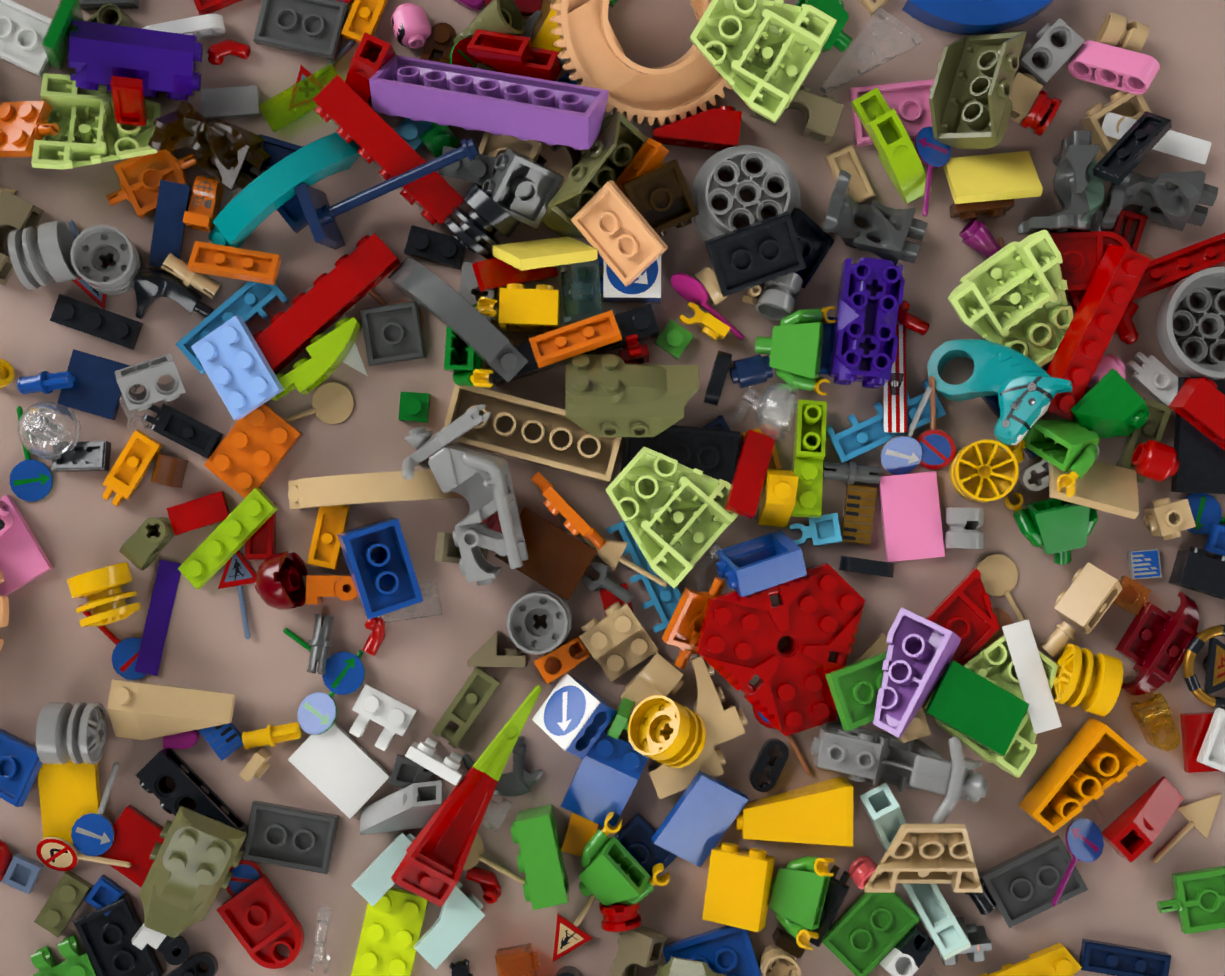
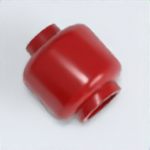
(1155, 460)

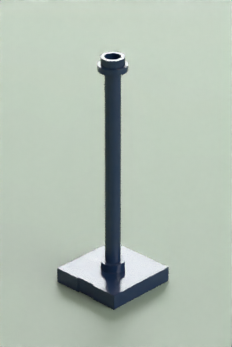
(322, 215)

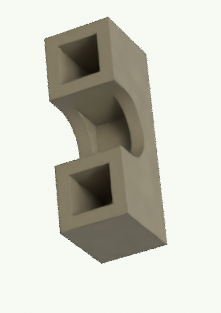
(819, 112)
(14, 215)
(636, 948)

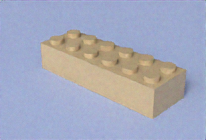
(533, 433)

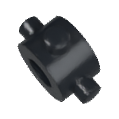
(460, 968)

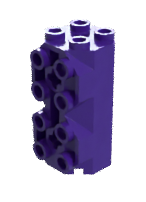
(158, 57)
(866, 322)

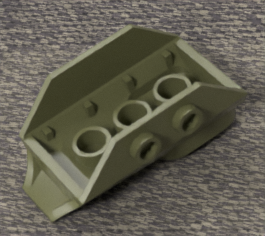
(974, 89)
(601, 163)
(626, 398)
(188, 871)

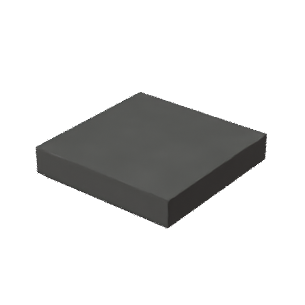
(393, 333)

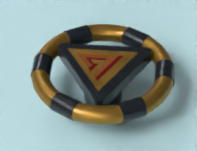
(1213, 664)

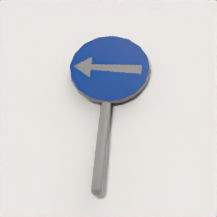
(904, 452)
(94, 832)

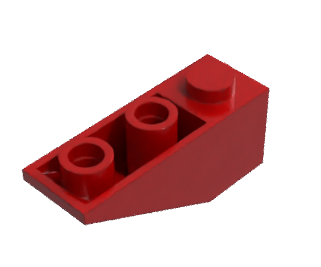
(367, 60)
(1143, 820)

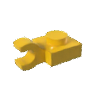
(711, 326)

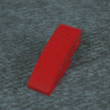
(514, 55)

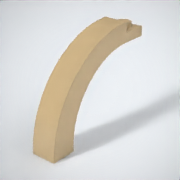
(365, 489)

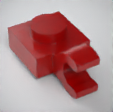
(633, 351)

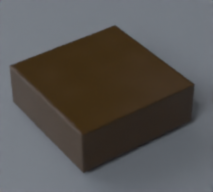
(787, 943)

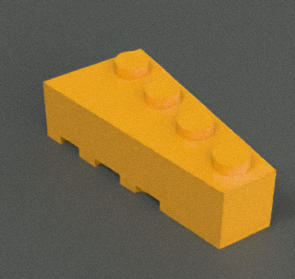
(1080, 774)

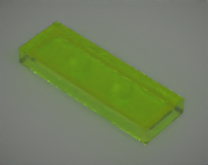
(297, 99)

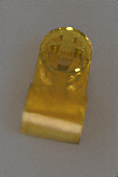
(1153, 717)

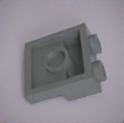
(522, 186)

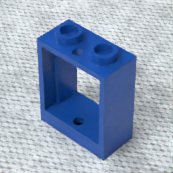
(761, 563)

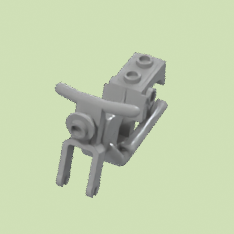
(486, 486)
(910, 765)

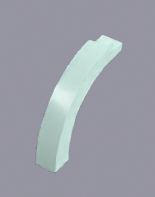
(926, 898)

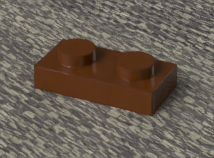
(969, 211)

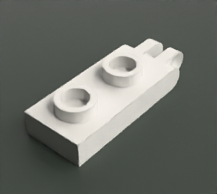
(1154, 378)

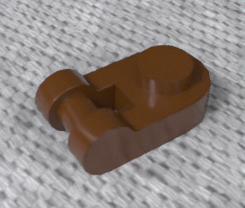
(440, 42)

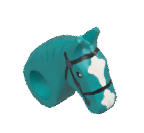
(1019, 382)

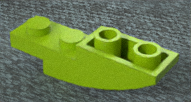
(893, 144)
(326, 356)
(809, 456)

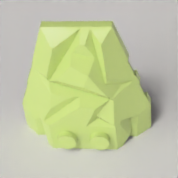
(762, 48)
(88, 127)
(1018, 298)
(670, 511)
(997, 667)

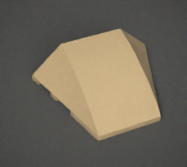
(927, 857)

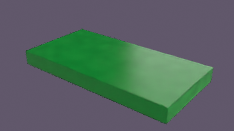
(57, 36)

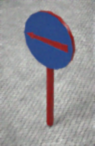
(124, 655)

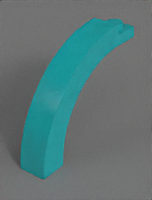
(277, 185)

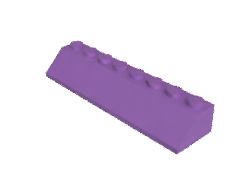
(489, 101)

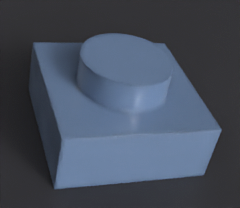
(23, 873)

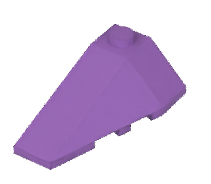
(913, 665)

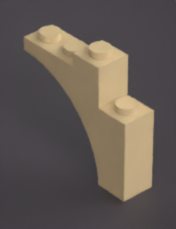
(720, 725)

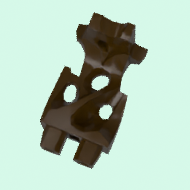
(191, 130)

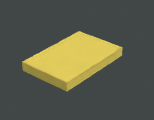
(992, 177)
(545, 252)

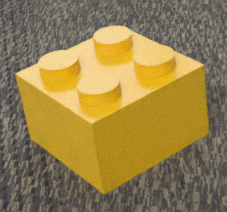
(529, 308)

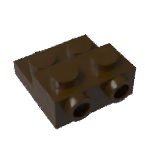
(662, 197)

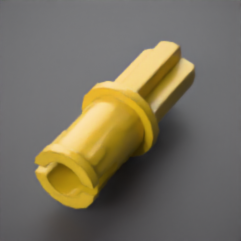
(271, 735)

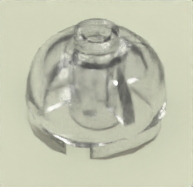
(776, 409)
(48, 429)

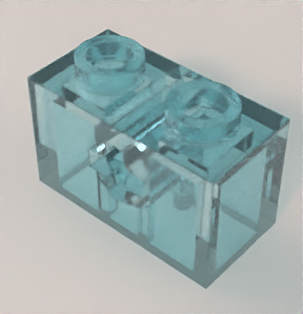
(581, 290)

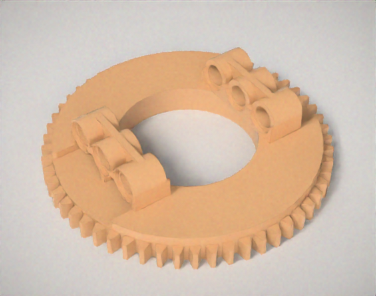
(633, 89)

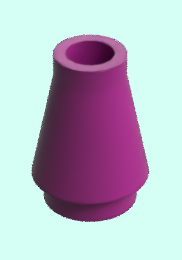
(979, 238)

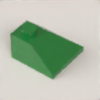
(1111, 408)

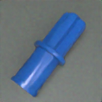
(45, 382)

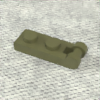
(1151, 430)
(466, 705)

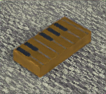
(858, 514)

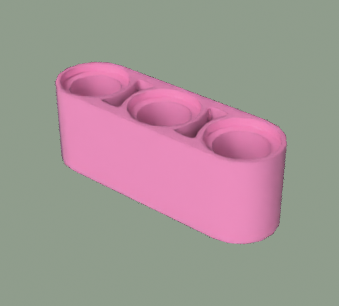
(1114, 67)

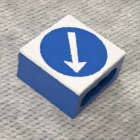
(643, 289)
(574, 716)

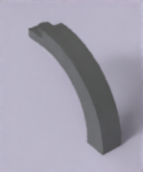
(459, 316)

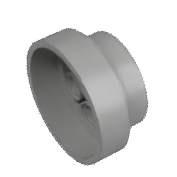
(709, 187)
(1207, 288)

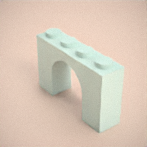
(456, 916)

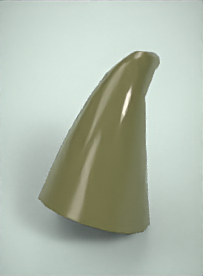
(497, 16)

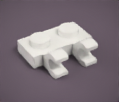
(384, 710)
(425, 756)

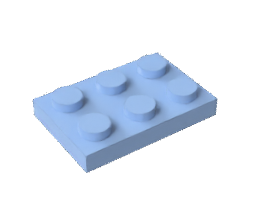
(237, 367)

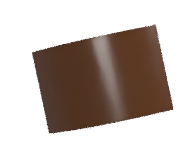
(169, 471)

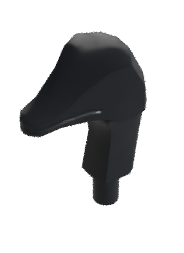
(155, 284)

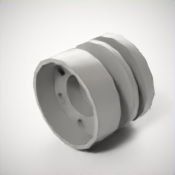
(103, 244)
(42, 254)
(523, 622)
(71, 733)

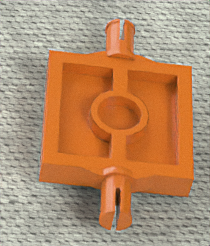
(22, 124)
(142, 176)
(574, 521)
(687, 621)

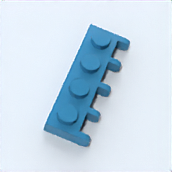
(246, 302)
(871, 433)
(663, 598)

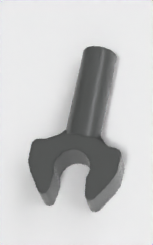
(606, 582)

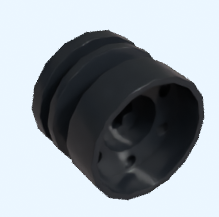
(480, 222)

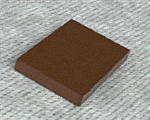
(554, 555)

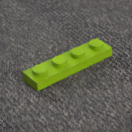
(228, 538)

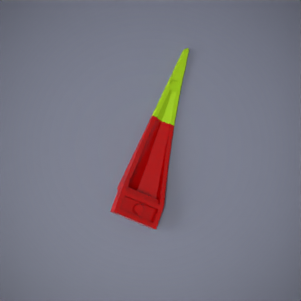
(442, 846)

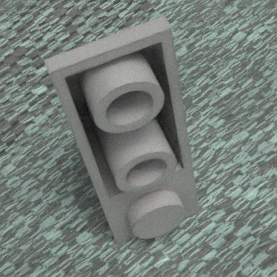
(404, 809)

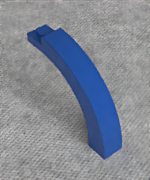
(974, 16)

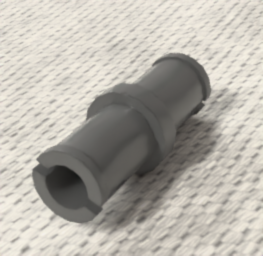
(851, 472)
(320, 644)

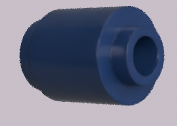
(751, 371)

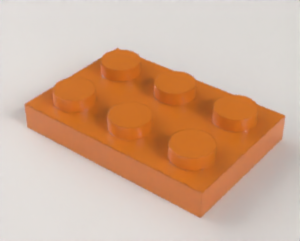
(253, 450)

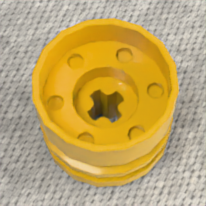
(104, 594)
(1087, 680)
(666, 731)

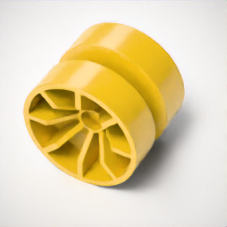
(983, 471)

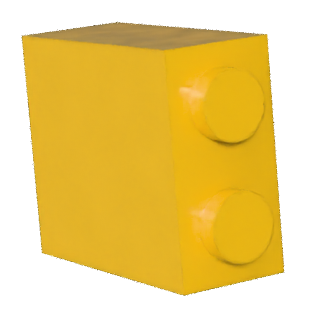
(738, 887)

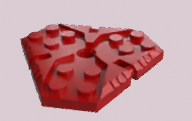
(743, 637)

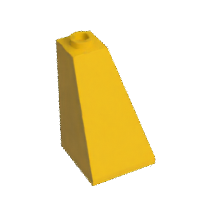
(806, 815)

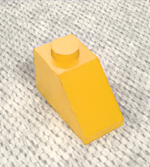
(777, 497)

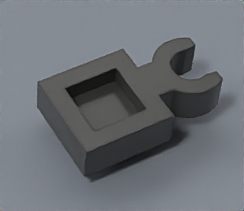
(408, 772)

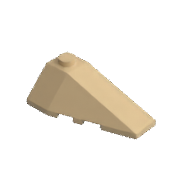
(156, 710)

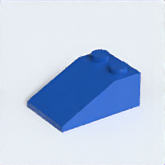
(380, 567)
(604, 780)

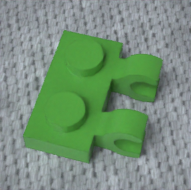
(75, 964)

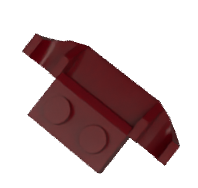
(1158, 643)

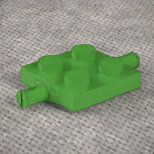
(1198, 899)

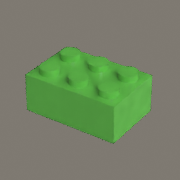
(540, 857)

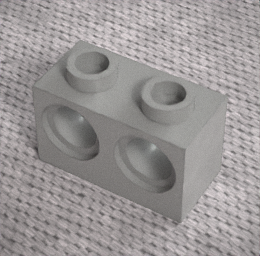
(1049, 54)
(147, 374)

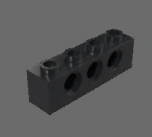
(188, 784)

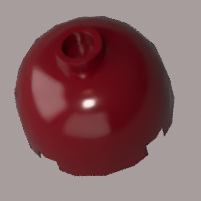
(281, 581)

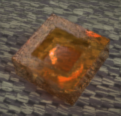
(1132, 595)

